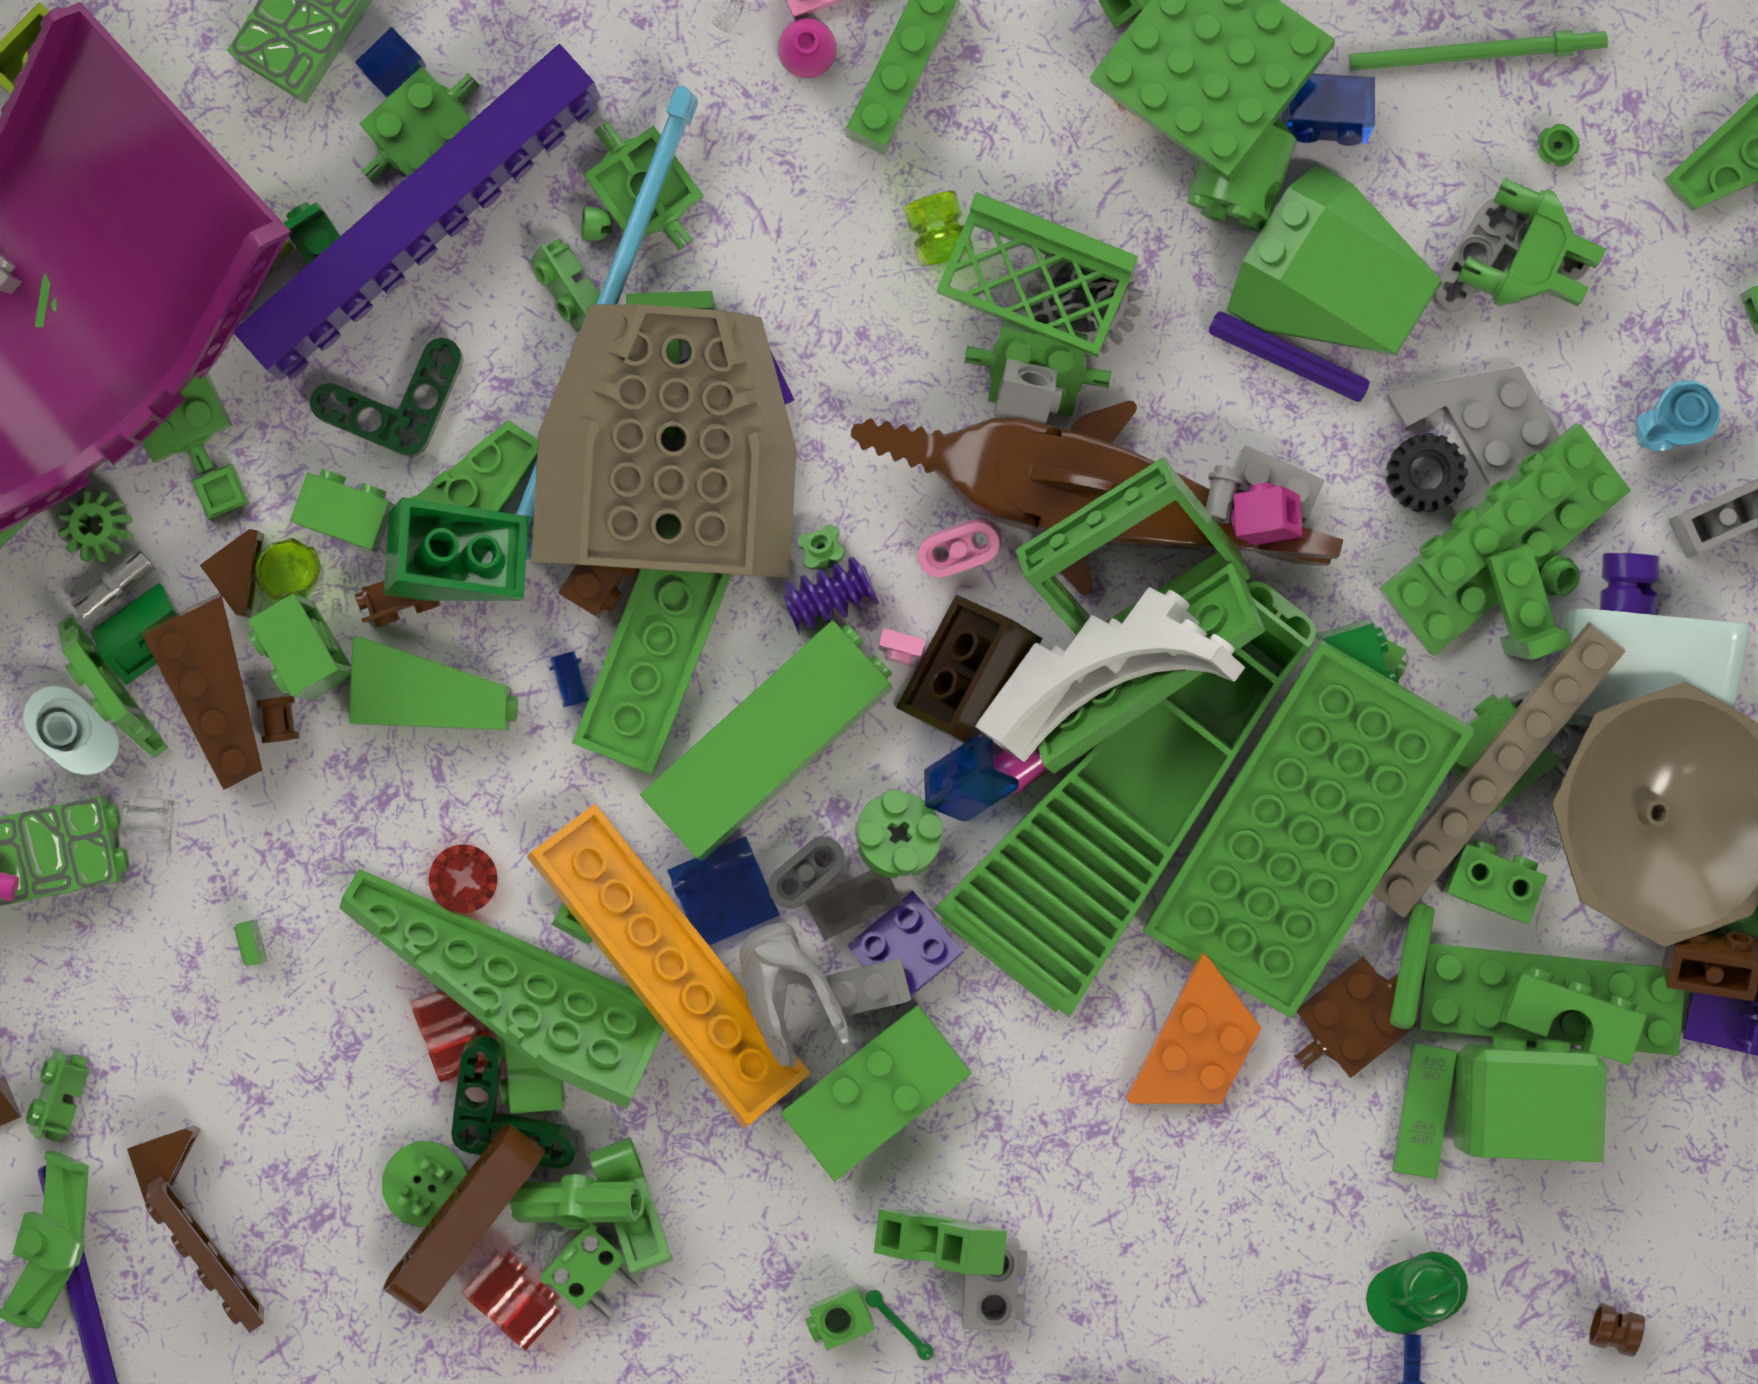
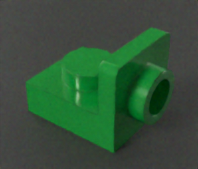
(310, 230)

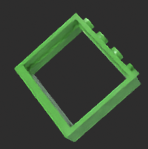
(1107, 519)

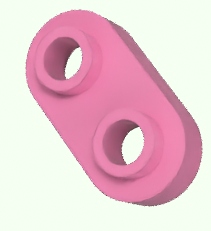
(962, 547)

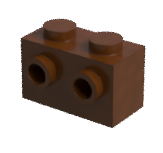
(595, 587)
(1714, 965)

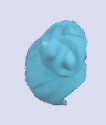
(1681, 417)

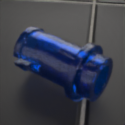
(569, 678)

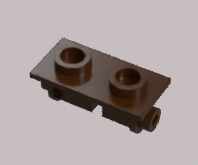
(385, 608)

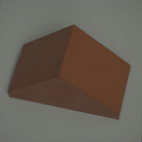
(233, 571)
(162, 1156)

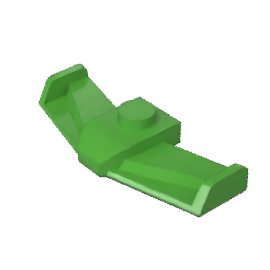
(49, 1242)

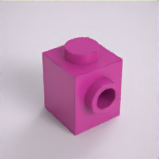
(1267, 514)

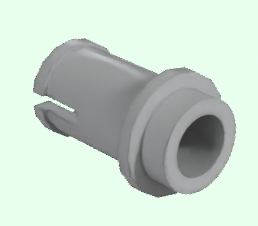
(1222, 491)

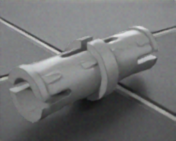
(113, 586)

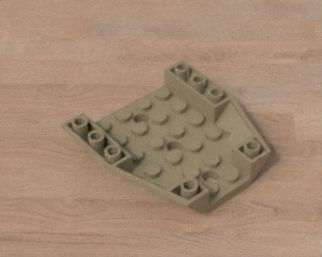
(611, 478)

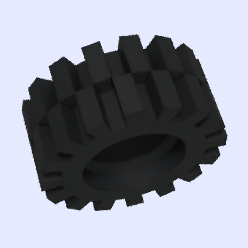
(1452, 467)

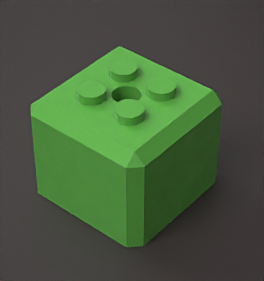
(1530, 1101)

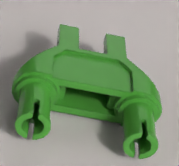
(1539, 253)

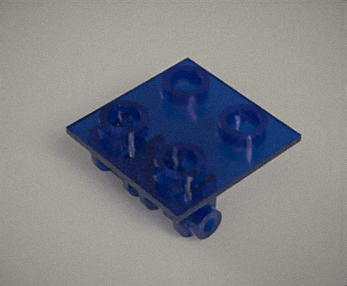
(723, 892)

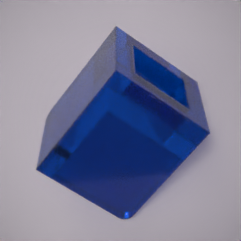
(389, 62)

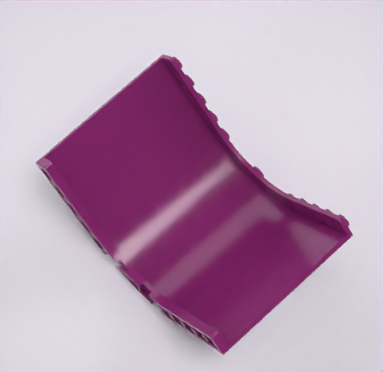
(140, 245)

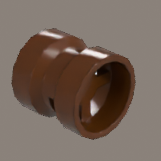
(1617, 1330)

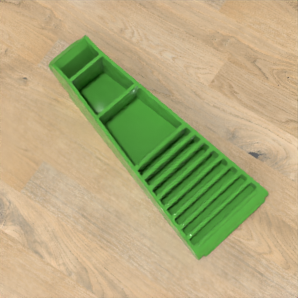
(1093, 847)

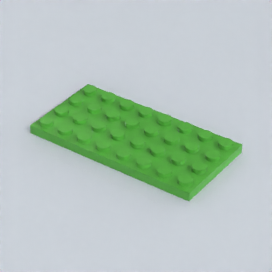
(1308, 828)

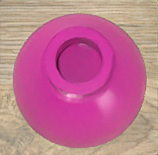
(807, 48)

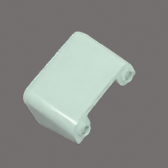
(1660, 655)

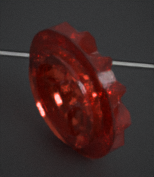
(443, 884)

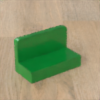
(121, 638)

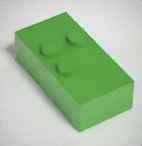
(875, 1092)

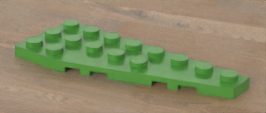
(537, 1002)

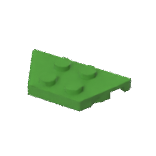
(111, 696)

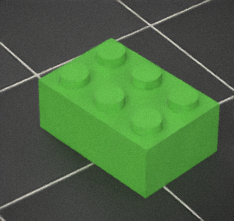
(300, 647)

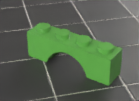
(899, 71)

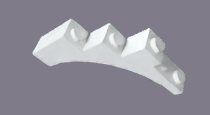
(1057, 682)

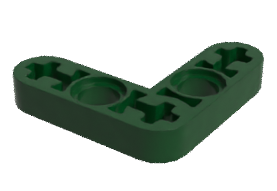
(393, 419)
(484, 1115)

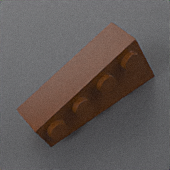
(204, 676)

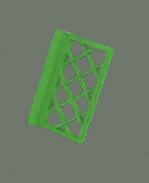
(1052, 240)

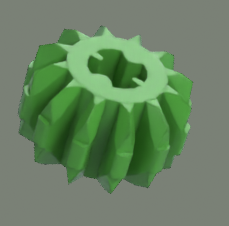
(100, 509)

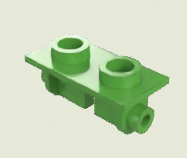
(554, 268)
(59, 1078)

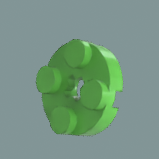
(903, 858)

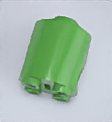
(1254, 186)

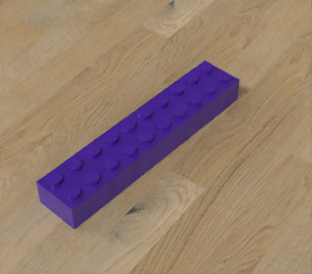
(419, 214)

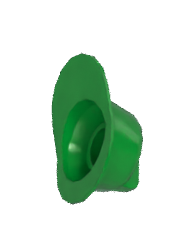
(1417, 1292)

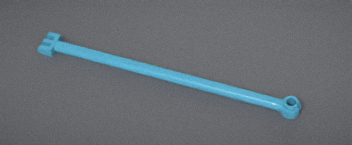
(681, 112)

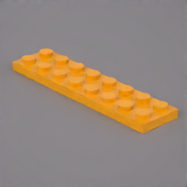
(665, 963)

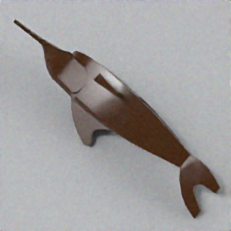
(1042, 474)

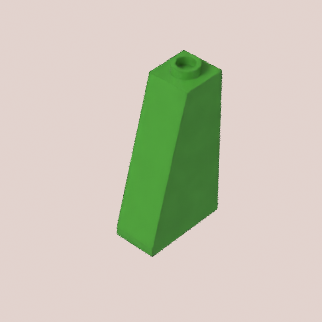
(416, 692)

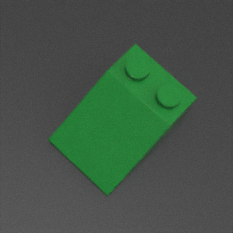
(454, 553)

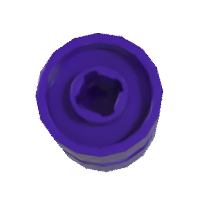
(1630, 582)

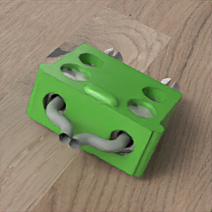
(581, 1264)

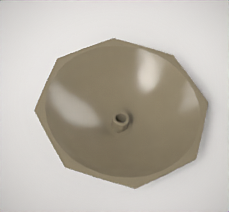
(1664, 814)

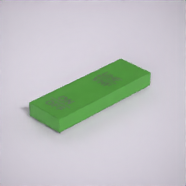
(1424, 1110)

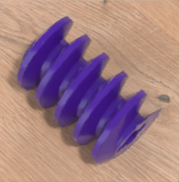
(829, 594)

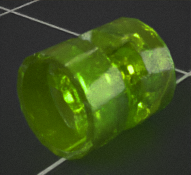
(935, 244)

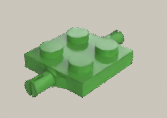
(415, 122)
(622, 173)
(1035, 349)
(191, 426)

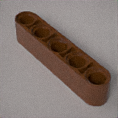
(463, 1218)

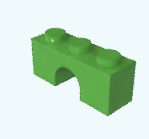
(1610, 1027)
(942, 1240)

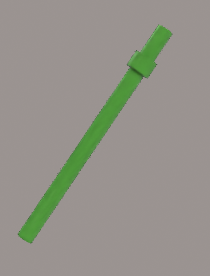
(1561, 44)

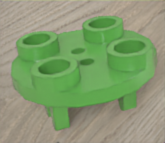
(435, 1165)

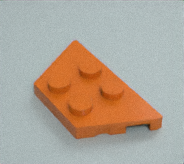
(1197, 1044)

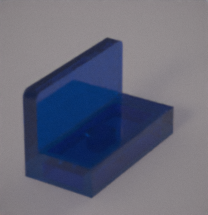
(966, 781)

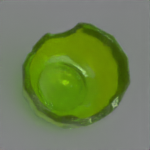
(287, 569)

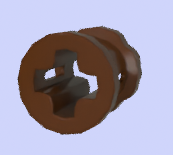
(278, 719)

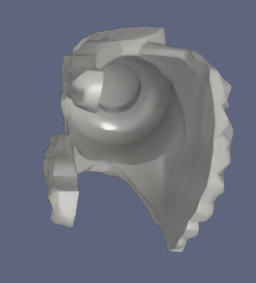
(770, 963)

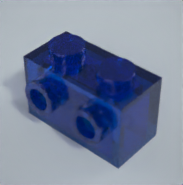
(1332, 109)

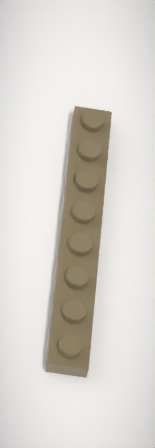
(1498, 768)

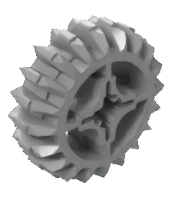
(1103, 289)

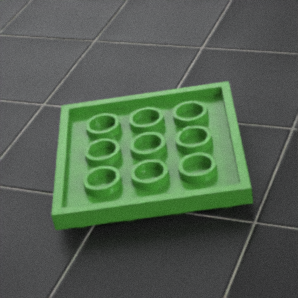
(1212, 72)

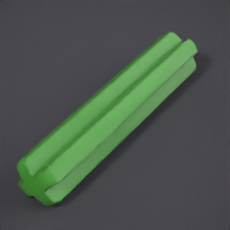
(1412, 966)

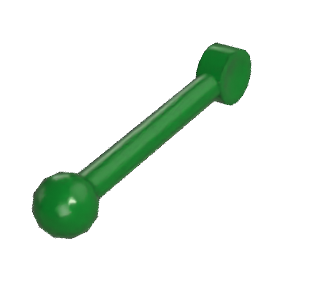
(874, 1299)

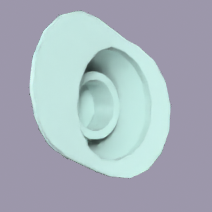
(70, 731)

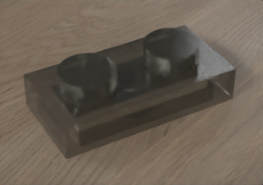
(853, 903)

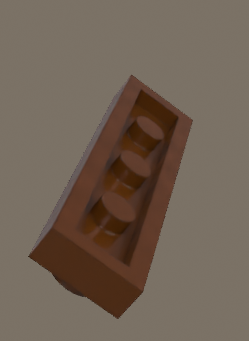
(214, 1268)

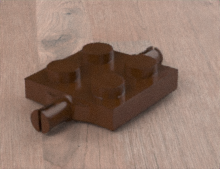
(1351, 1019)

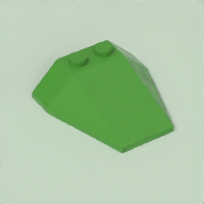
(1332, 270)

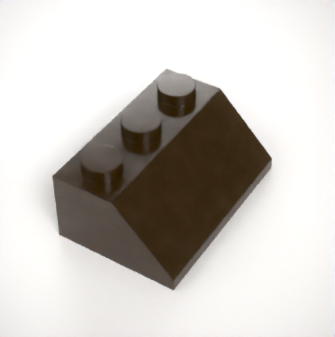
(965, 668)

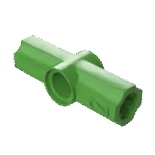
(577, 1202)

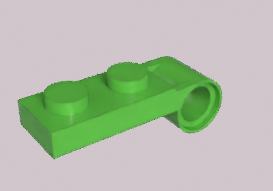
(643, 1240)

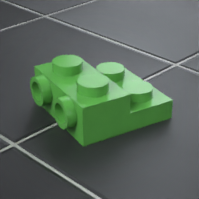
(1490, 717)

